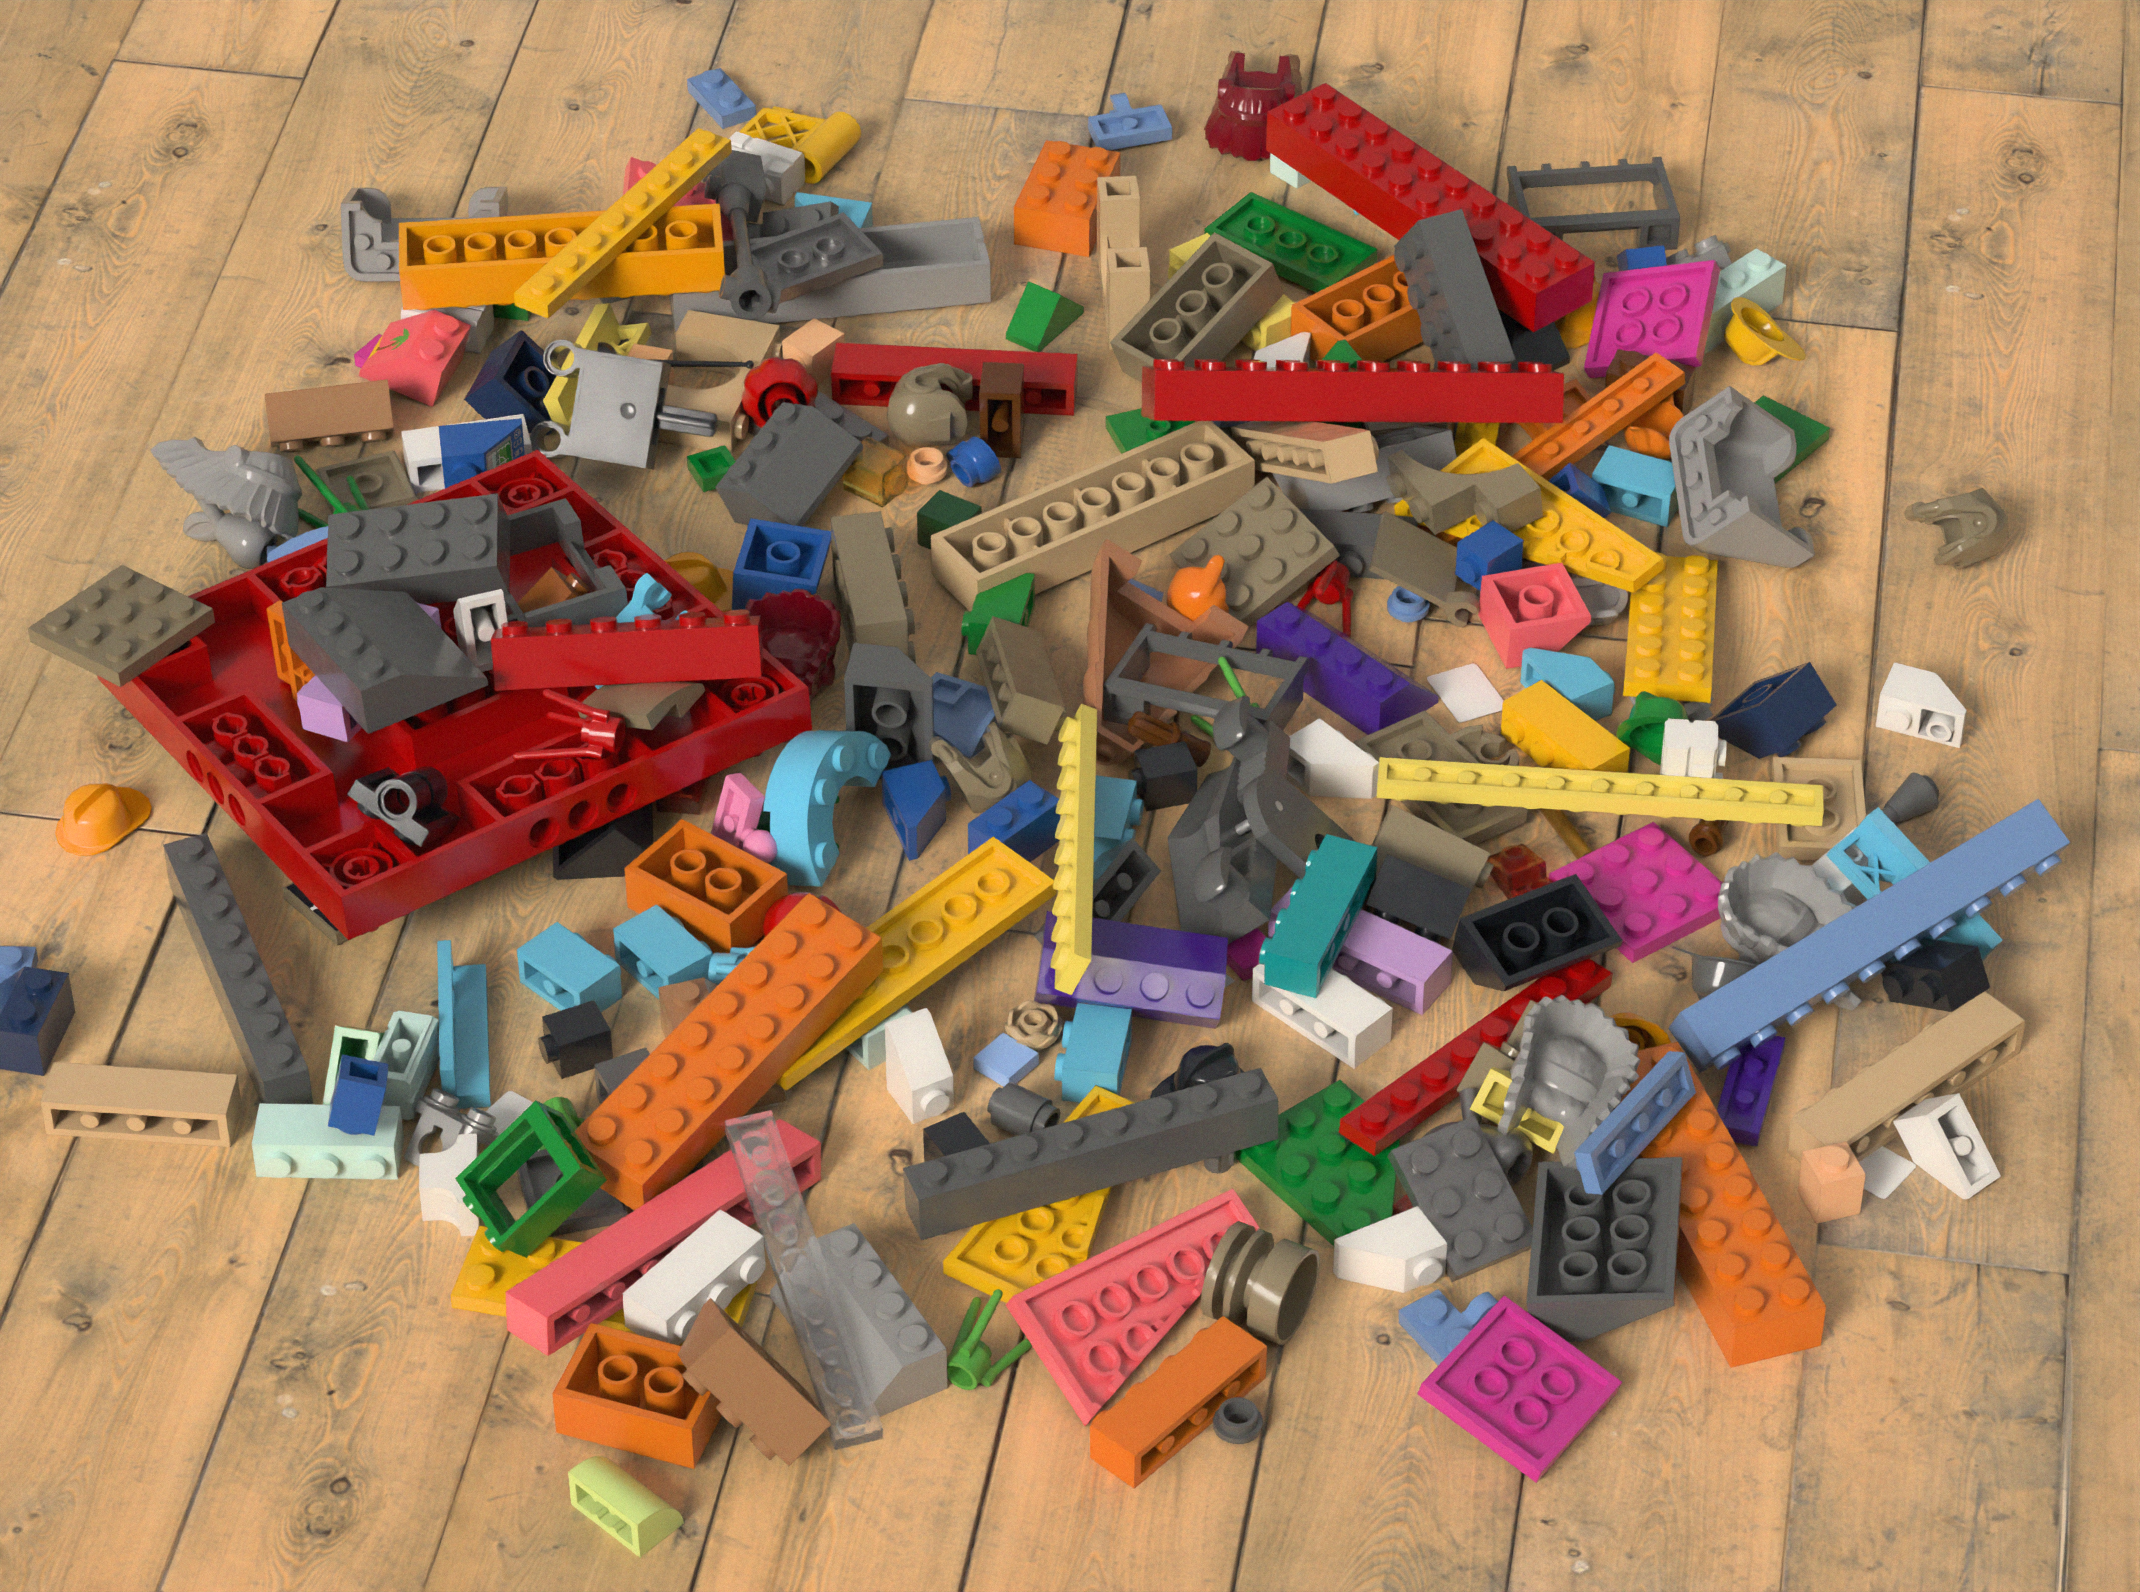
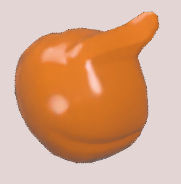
(1651, 431)
(1197, 589)

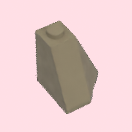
(1430, 849)

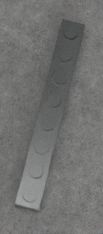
(237, 973)
(1090, 1153)

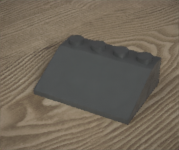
(378, 653)
(1606, 1254)

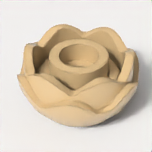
(1034, 1025)

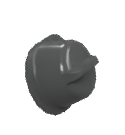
(1712, 972)

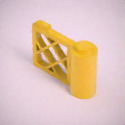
(821, 145)

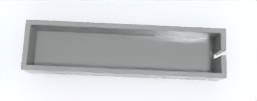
(921, 269)

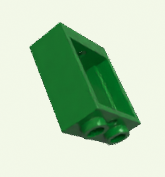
(505, 1155)

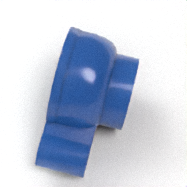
(973, 462)

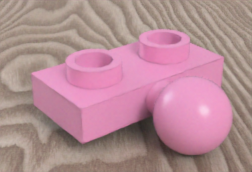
(739, 817)

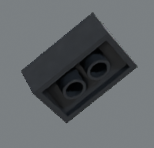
(605, 849)
(1533, 935)

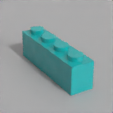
(1319, 915)

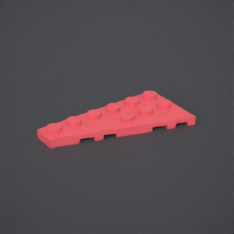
(1115, 1307)

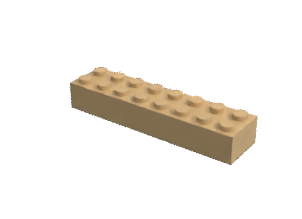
(1123, 500)

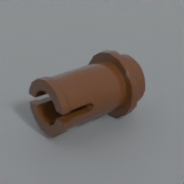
(1707, 836)

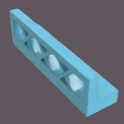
(1892, 859)
(463, 1030)

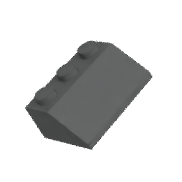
(788, 467)
(891, 701)

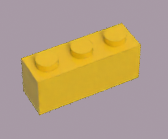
(1560, 733)

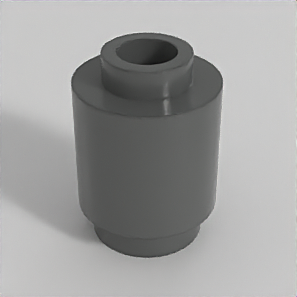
(1021, 1110)

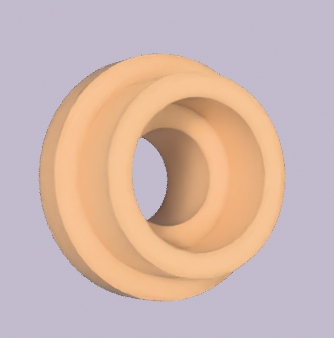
(926, 466)

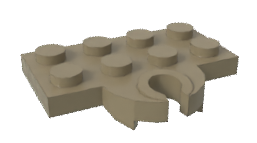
(1425, 739)

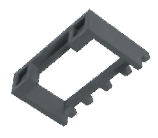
(1652, 226)
(560, 524)
(1126, 694)

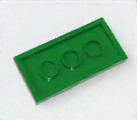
(1294, 243)

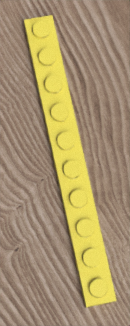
(1600, 791)
(1075, 849)

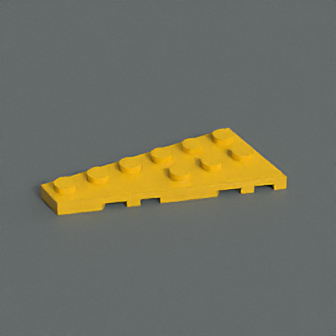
(1565, 533)
(1038, 1242)

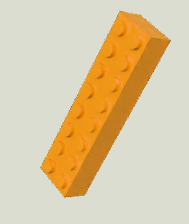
(492, 257)

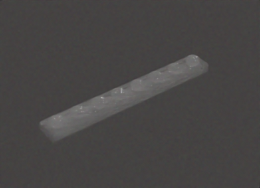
(803, 1280)

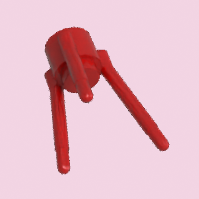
(1329, 588)
(598, 730)

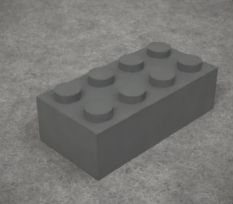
(1451, 292)
(422, 549)

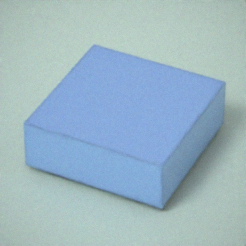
(1005, 1060)

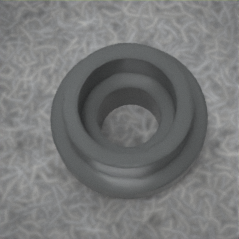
(1237, 1421)

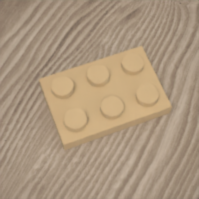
(1841, 800)

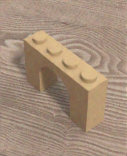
(1121, 260)
(727, 340)

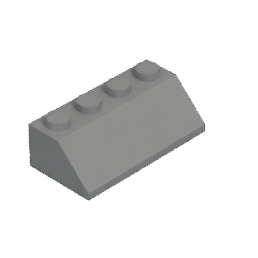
(1424, 444)
(890, 1335)

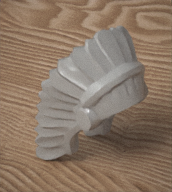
(238, 480)
(1774, 905)
(1569, 1070)

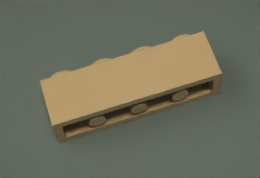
(141, 1104)

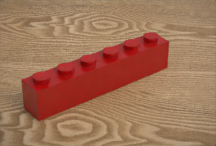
(870, 372)
(627, 651)

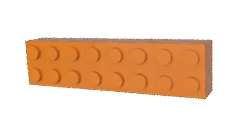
(730, 1050)
(1730, 1239)

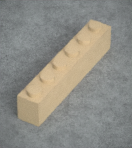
(1308, 449)
(1933, 1064)

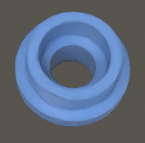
(1407, 605)

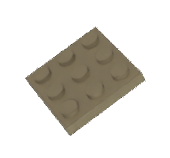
(1265, 548)
(121, 625)

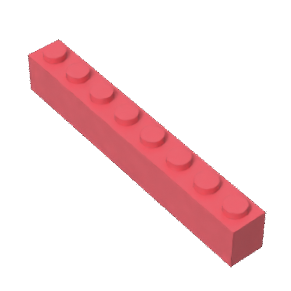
(590, 1279)

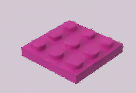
(1652, 313)
(1647, 889)
(1519, 1388)

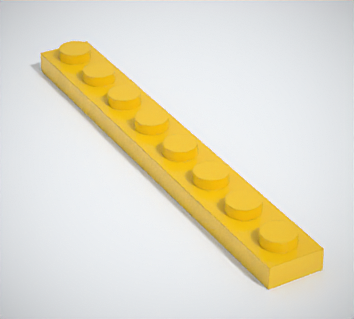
(622, 223)

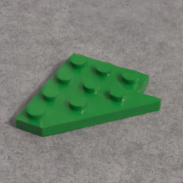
(1320, 1170)

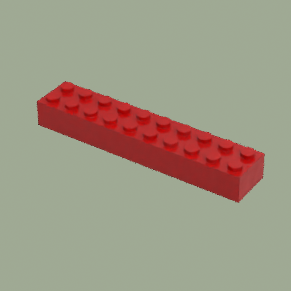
(1400, 182)
(1352, 394)

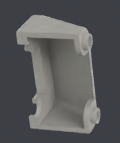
(372, 234)
(1726, 484)

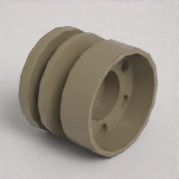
(1260, 1282)

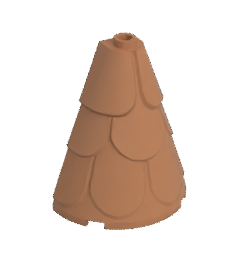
(1115, 620)

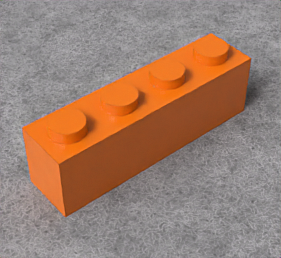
(1176, 1401)

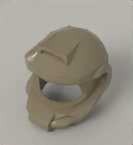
(926, 414)
(1970, 524)
(990, 773)

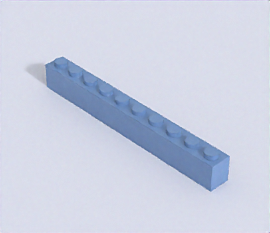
(1868, 937)

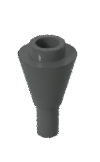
(1913, 798)

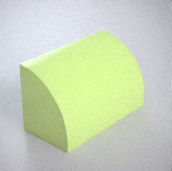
(621, 1504)

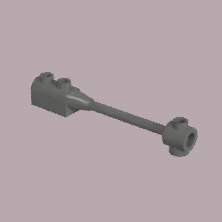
(740, 189)

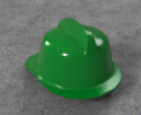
(1646, 724)

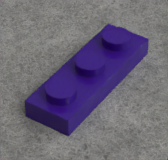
(1750, 1089)

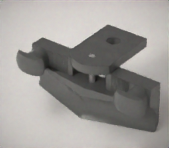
(1238, 828)

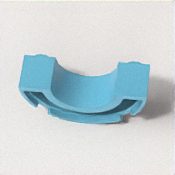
(804, 795)

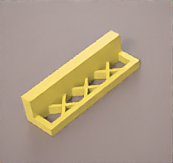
(600, 327)

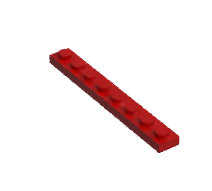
(1435, 1080)

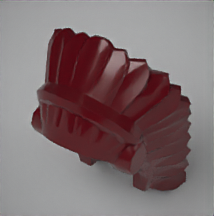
(1242, 104)
(800, 634)

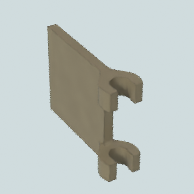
(1421, 566)

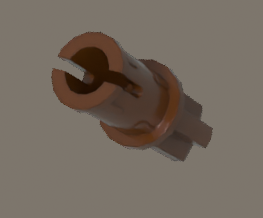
(1160, 733)

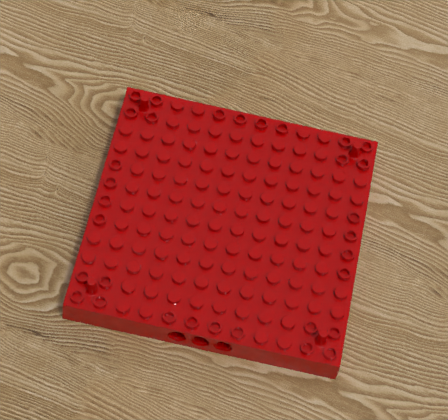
(287, 788)

